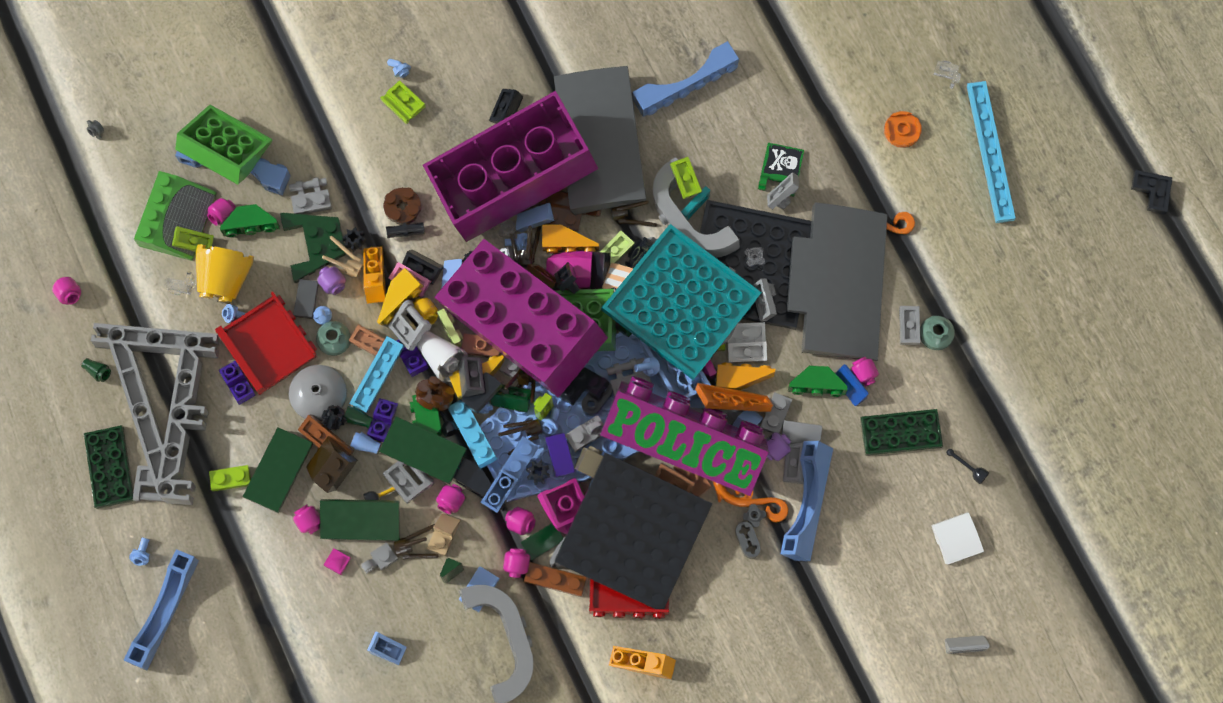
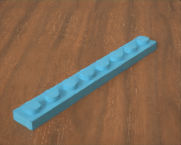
(990, 152)

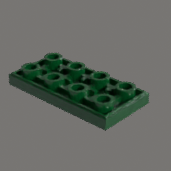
(901, 432)
(423, 450)
(109, 466)
(278, 470)
(359, 519)

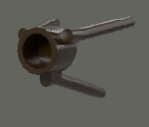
(621, 212)
(526, 256)
(523, 379)
(531, 428)
(404, 545)

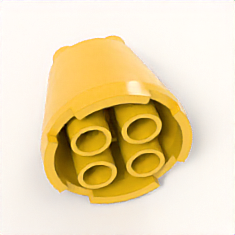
(221, 272)

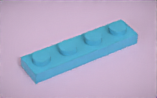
(377, 374)
(472, 434)

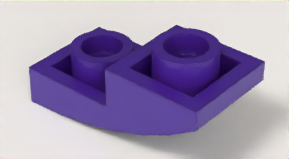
(413, 361)
(237, 382)
(382, 419)
(559, 454)

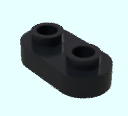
(599, 402)

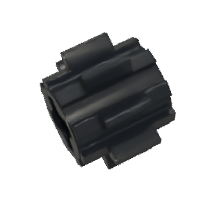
(357, 244)
(333, 417)
(532, 476)

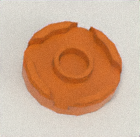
(902, 129)

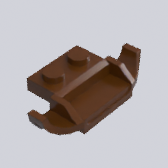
(561, 211)

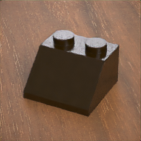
(330, 465)

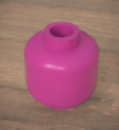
(220, 211)
(66, 290)
(865, 371)
(450, 499)
(307, 519)
(520, 521)
(516, 562)

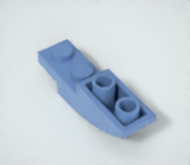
(509, 474)

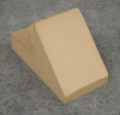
(443, 534)

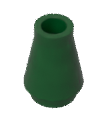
(97, 370)
(357, 417)

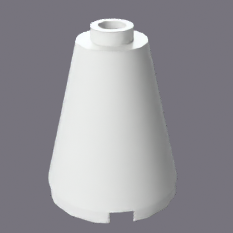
(440, 355)

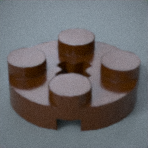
(394, 199)
(443, 394)

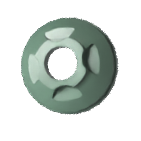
(935, 341)
(336, 346)

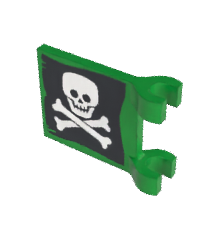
(779, 164)

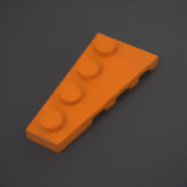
(729, 399)

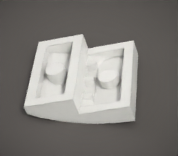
(747, 343)
(957, 538)

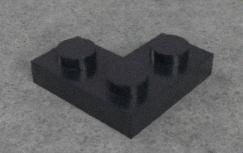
(1157, 187)
(584, 381)

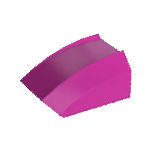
(579, 260)
(562, 504)

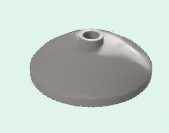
(331, 391)

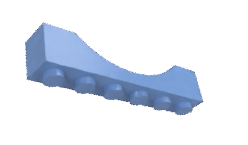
(652, 96)
(271, 176)
(815, 464)
(150, 636)

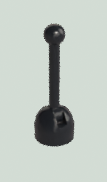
(449, 428)
(979, 474)

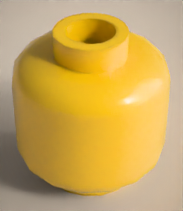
(426, 309)

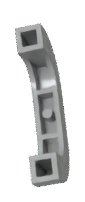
(716, 244)
(514, 627)

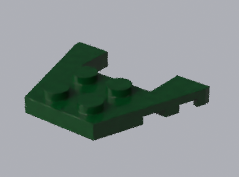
(317, 236)

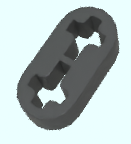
(752, 538)

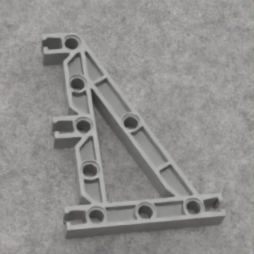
(164, 469)

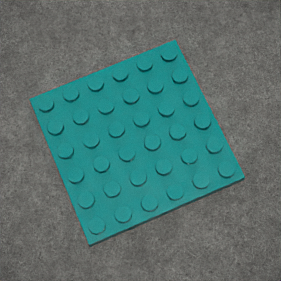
(681, 301)

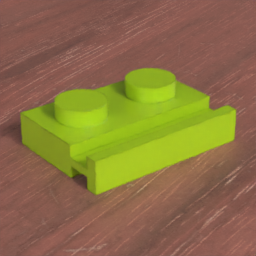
(403, 102)

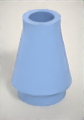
(364, 443)

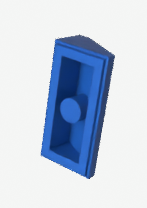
(855, 390)

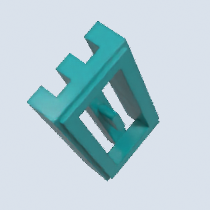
(696, 203)

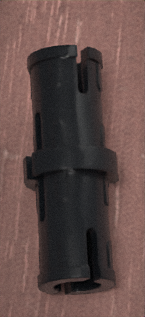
(405, 230)

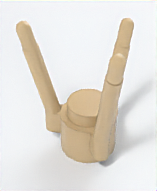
(352, 267)

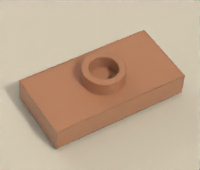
(366, 340)
(477, 346)
(701, 485)

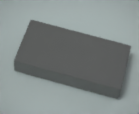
(306, 298)

